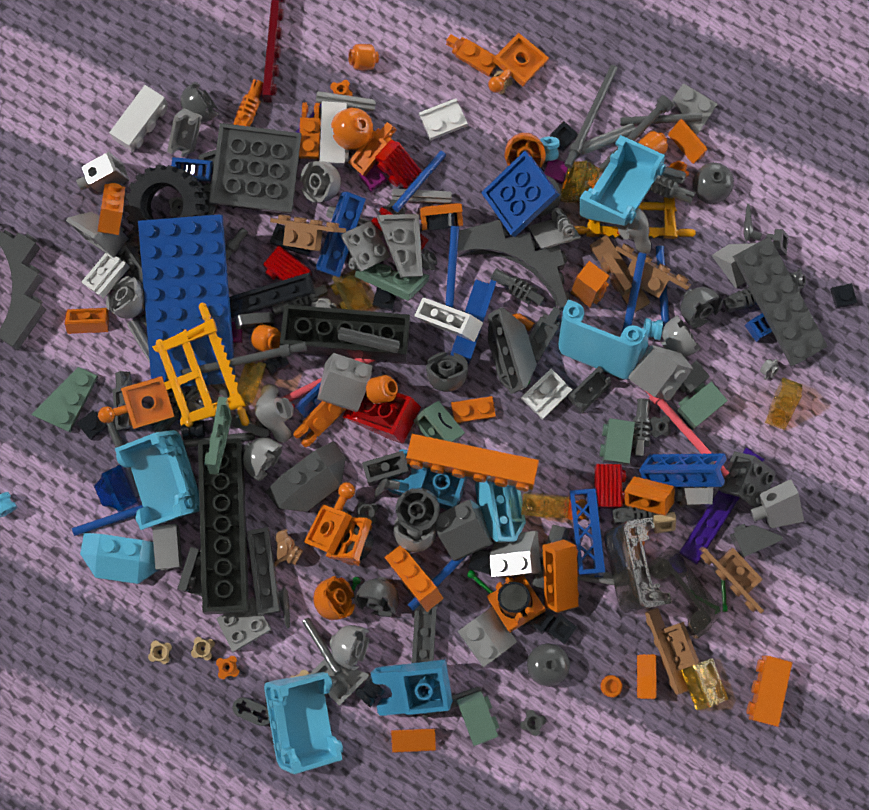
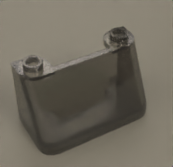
(630, 566)
(706, 610)

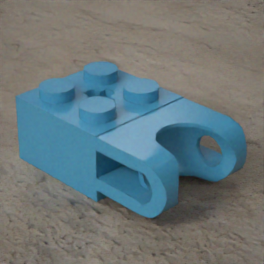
(424, 478)
(408, 691)

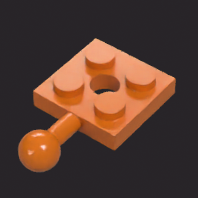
(520, 72)
(133, 399)
(331, 518)

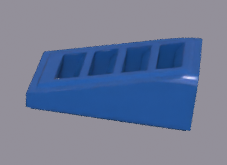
(176, 162)
(754, 330)

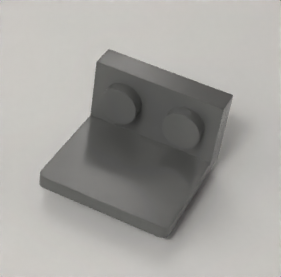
(747, 478)
(191, 576)

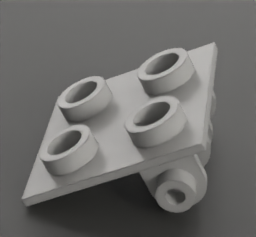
(554, 231)
(365, 246)
(243, 627)

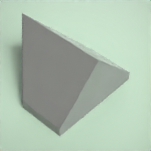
(726, 262)

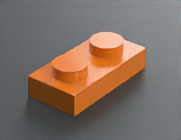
(473, 409)

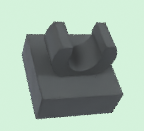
(780, 241)

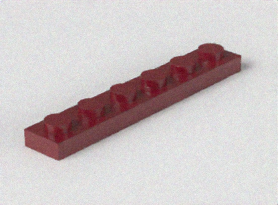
(273, 50)

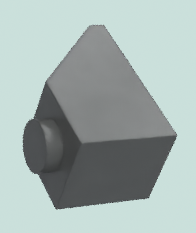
(384, 467)
(752, 539)

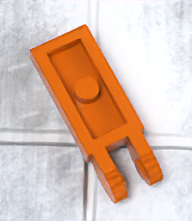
(310, 133)
(318, 422)

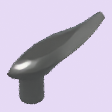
(748, 226)
(384, 485)
(285, 605)

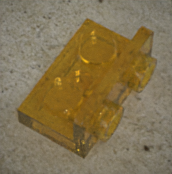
(578, 179)
(351, 292)
(250, 381)
(704, 684)

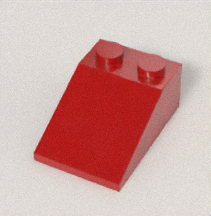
(387, 419)

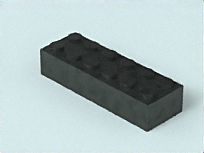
(321, 325)

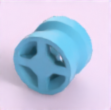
(550, 145)
(653, 328)
(6, 504)

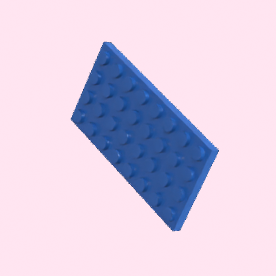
(181, 269)

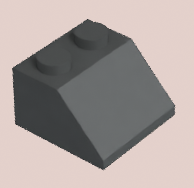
(463, 530)

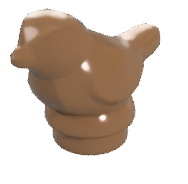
(286, 549)

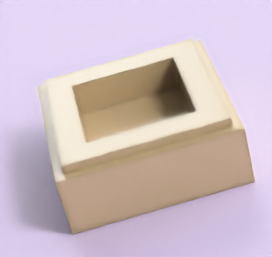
(664, 523)

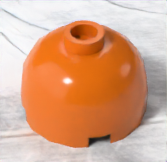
(352, 128)
(525, 142)
(334, 599)

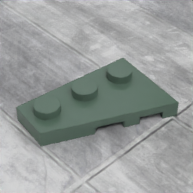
(390, 280)
(67, 400)
(219, 436)

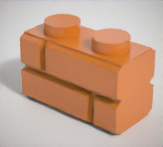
(649, 495)

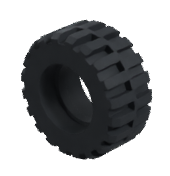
(157, 178)

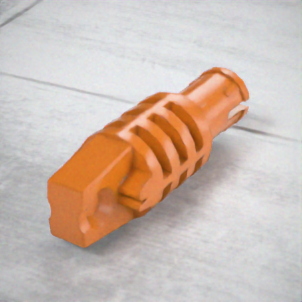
(249, 105)

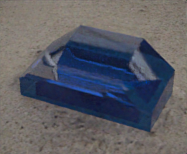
(115, 489)

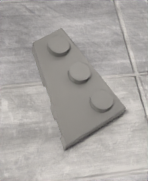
(404, 242)

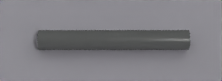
(321, 646)

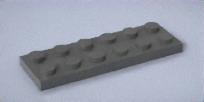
(780, 301)

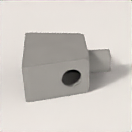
(102, 171)
(779, 506)

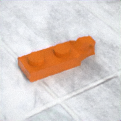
(472, 54)
(364, 157)

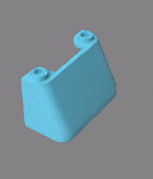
(622, 183)
(599, 348)
(161, 477)
(301, 722)

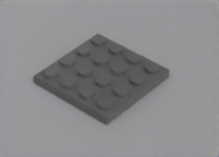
(255, 168)

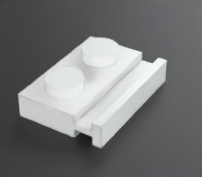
(443, 119)
(105, 275)
(546, 394)

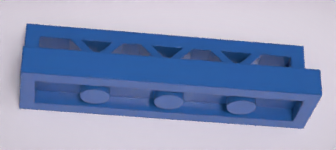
(334, 248)
(477, 307)
(683, 473)
(594, 532)

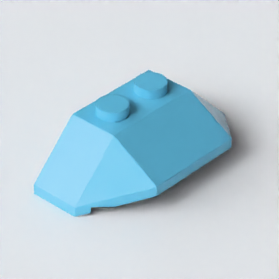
(501, 510)
(118, 557)

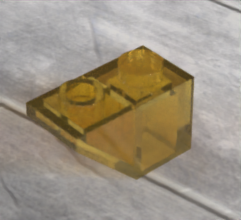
(784, 403)
(545, 505)

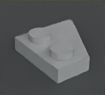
(690, 101)
(342, 684)

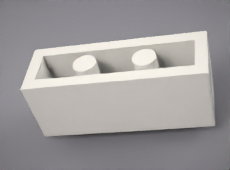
(139, 118)
(329, 148)
(448, 319)

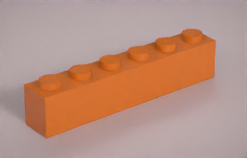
(472, 462)

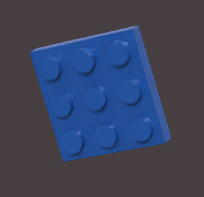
(520, 193)

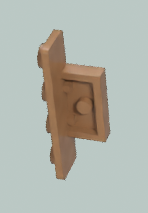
(303, 234)
(615, 267)
(654, 277)
(738, 573)
(674, 648)

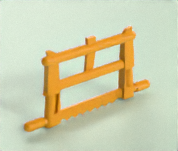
(669, 231)
(184, 338)

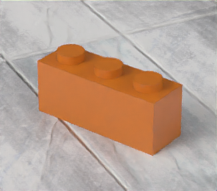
(111, 209)
(590, 285)
(560, 575)
(414, 578)
(769, 690)

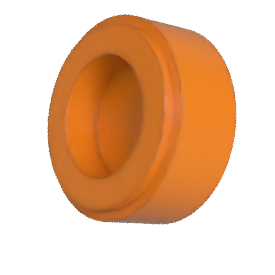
(611, 686)

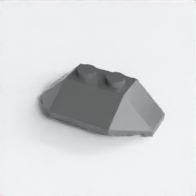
(510, 350)
(309, 480)

